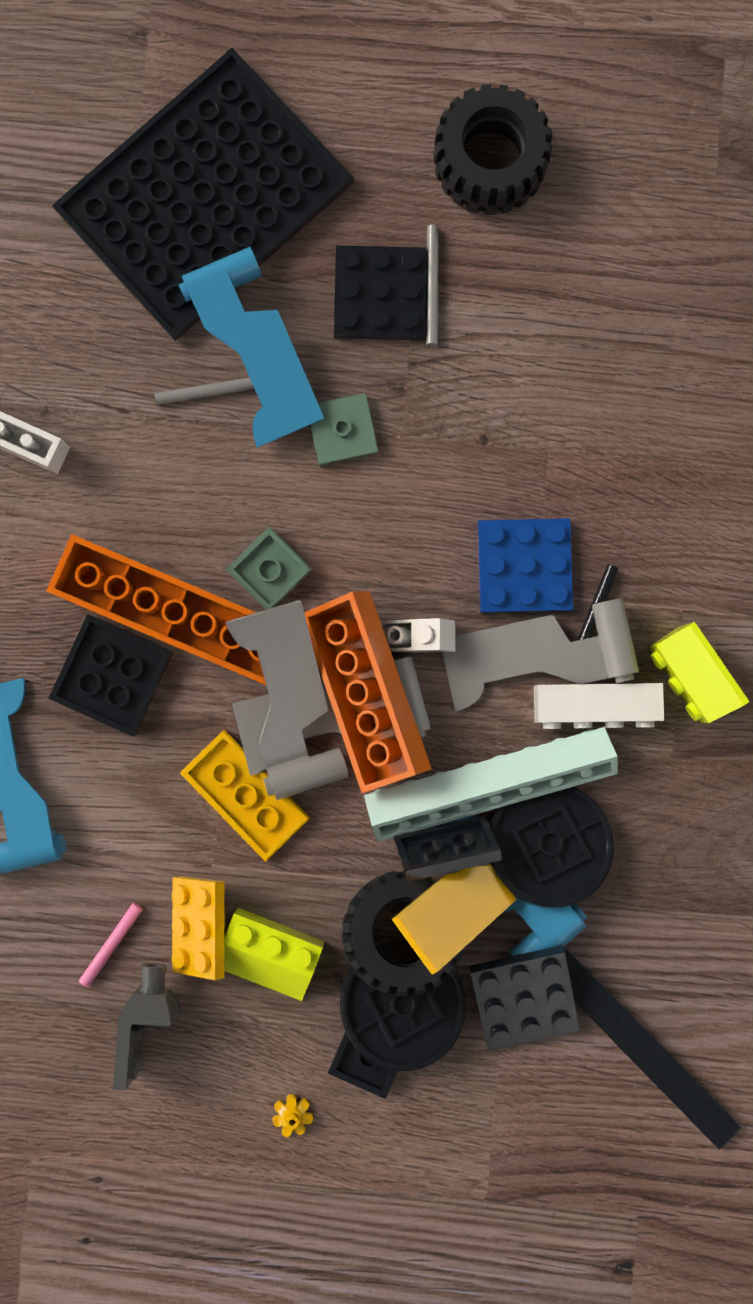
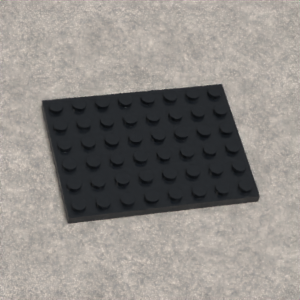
(200, 183)

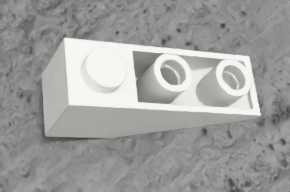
(420, 635)

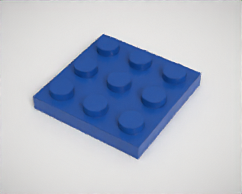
(525, 565)

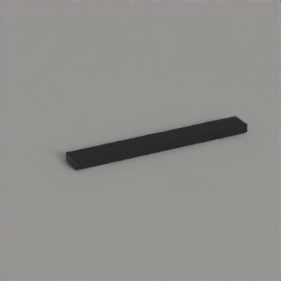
(649, 1055)

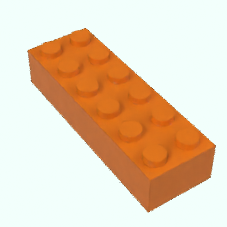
(366, 691)

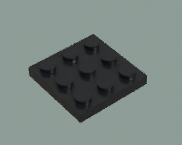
(380, 292)
(110, 675)
(524, 997)

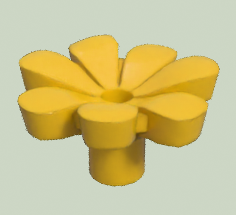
(292, 1115)

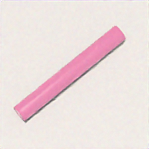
(110, 945)

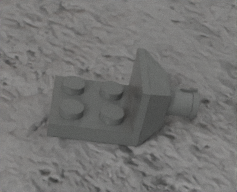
(147, 1006)

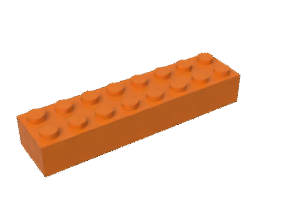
(153, 604)

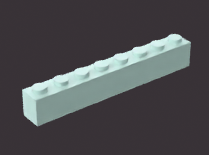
(491, 783)

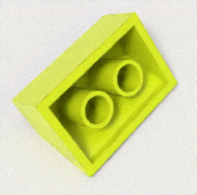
(697, 674)
(270, 953)

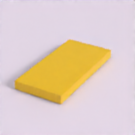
(242, 800)
(453, 913)

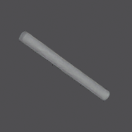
(432, 285)
(203, 391)

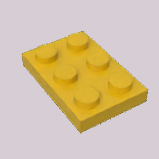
(198, 927)

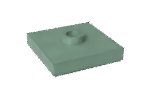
(344, 431)
(269, 569)

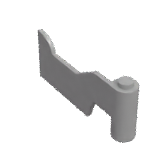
(541, 647)
(294, 696)
(252, 714)

